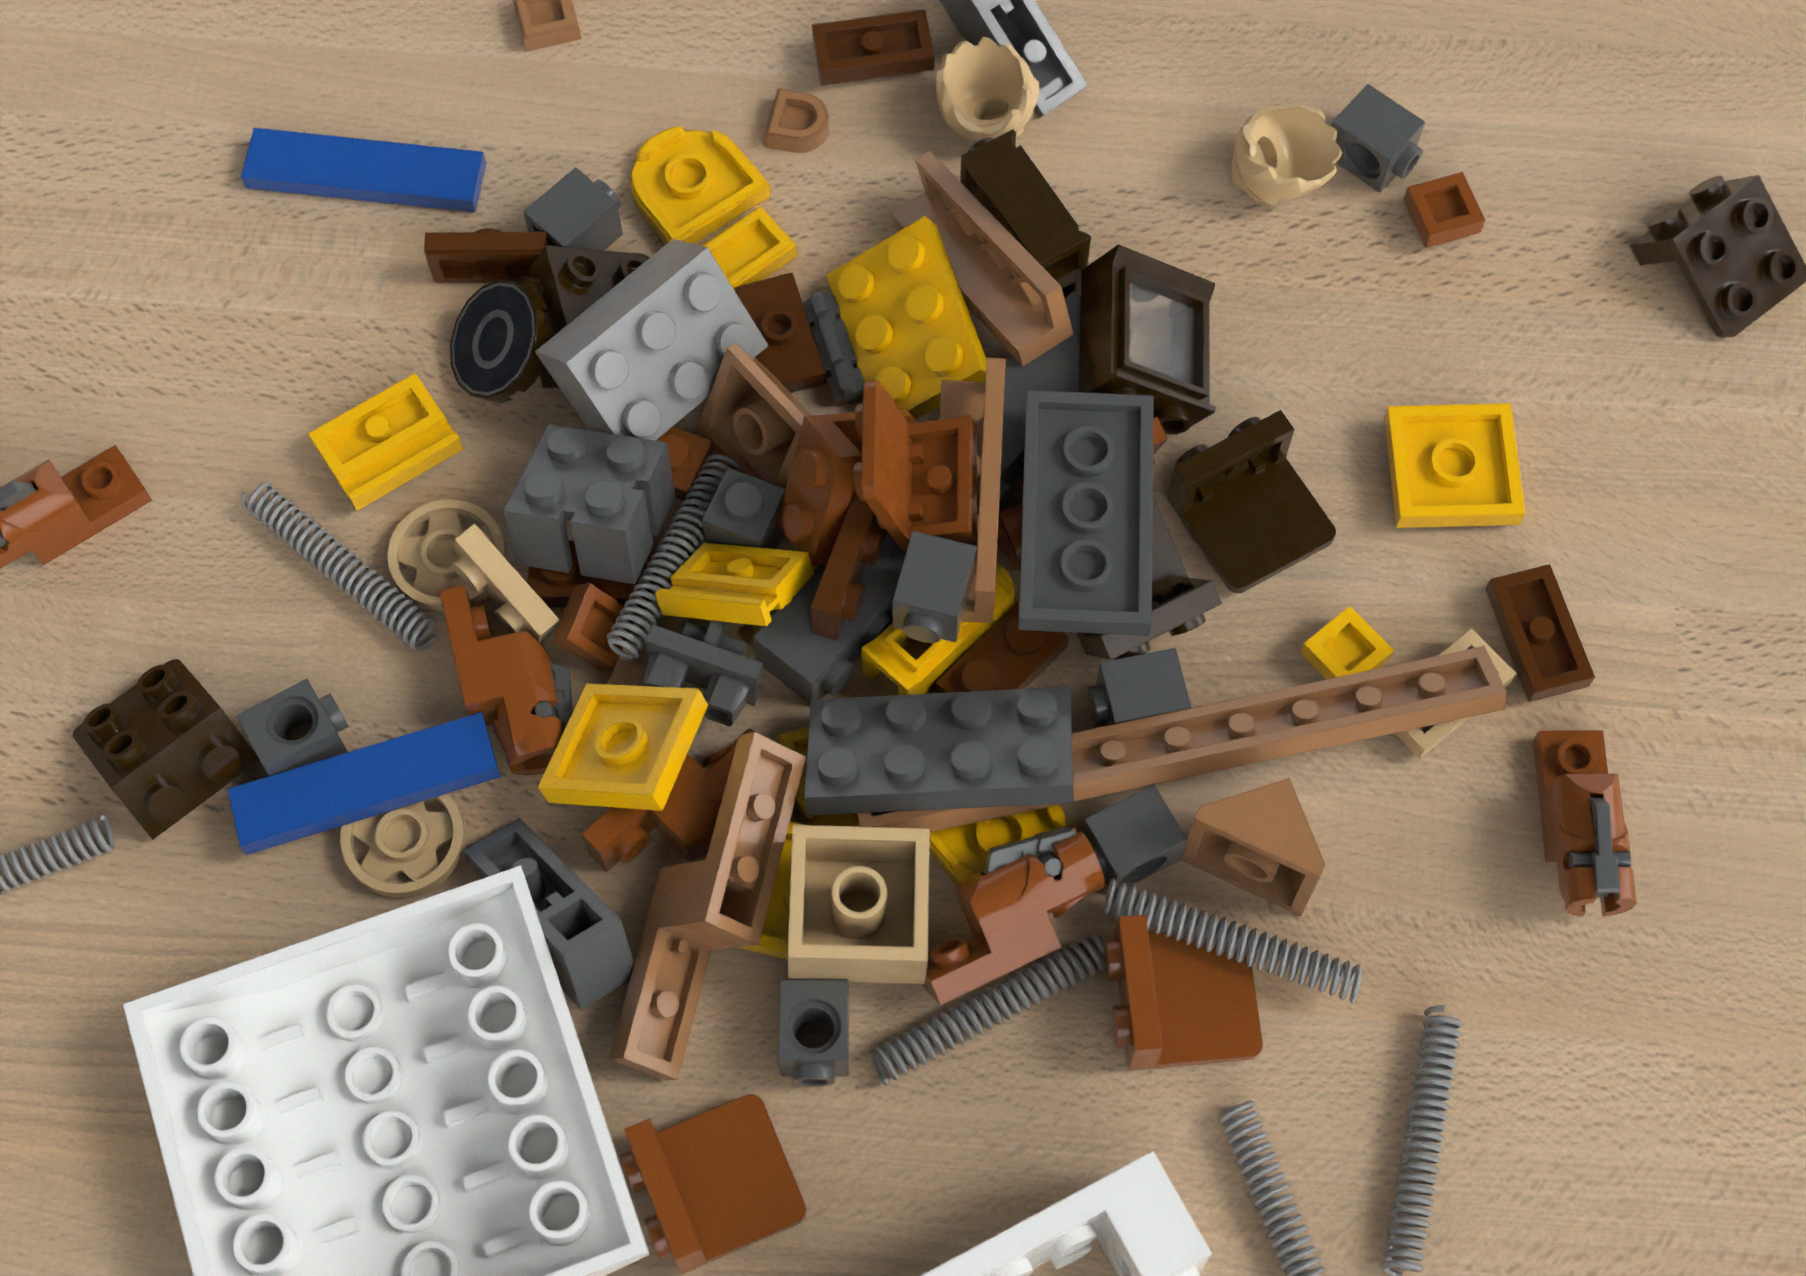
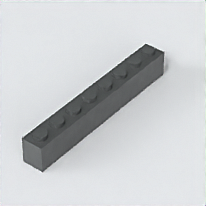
(821, 665)

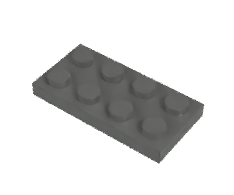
(1087, 513)
(940, 751)

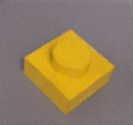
(1346, 647)

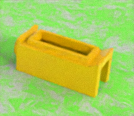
(921, 675)

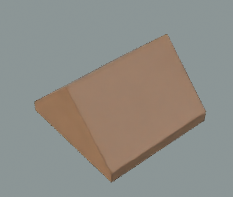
(752, 418)
(1258, 845)

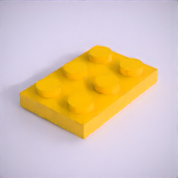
(908, 318)

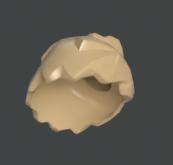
(985, 90)
(1284, 153)

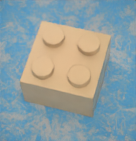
(859, 904)

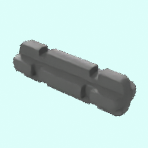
(834, 347)

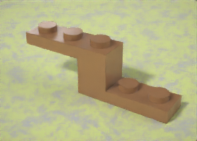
(708, 907)

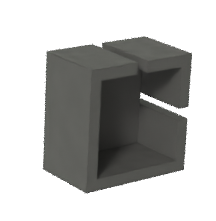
(606, 487)

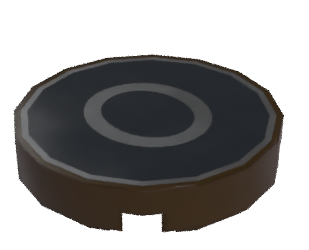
(498, 341)

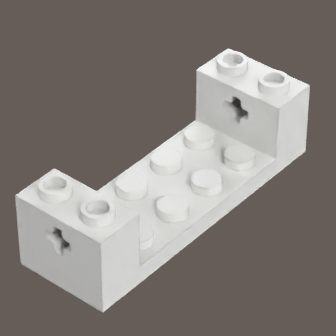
(1130, 1214)

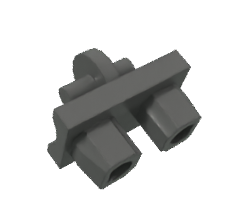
(706, 660)

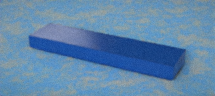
(364, 169)
(363, 783)

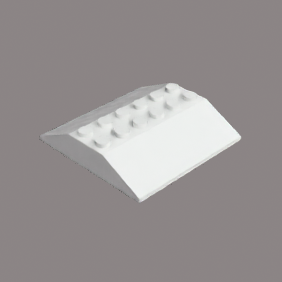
(388, 1103)

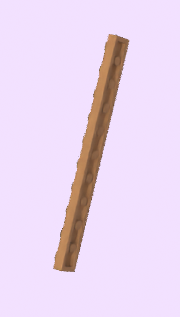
(1256, 730)

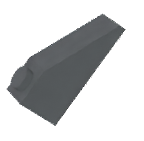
(1030, 34)
(577, 925)

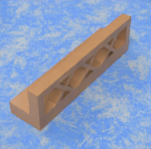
(994, 271)
(985, 405)

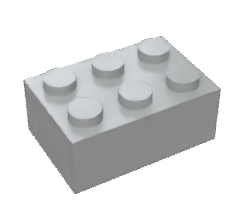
(651, 344)

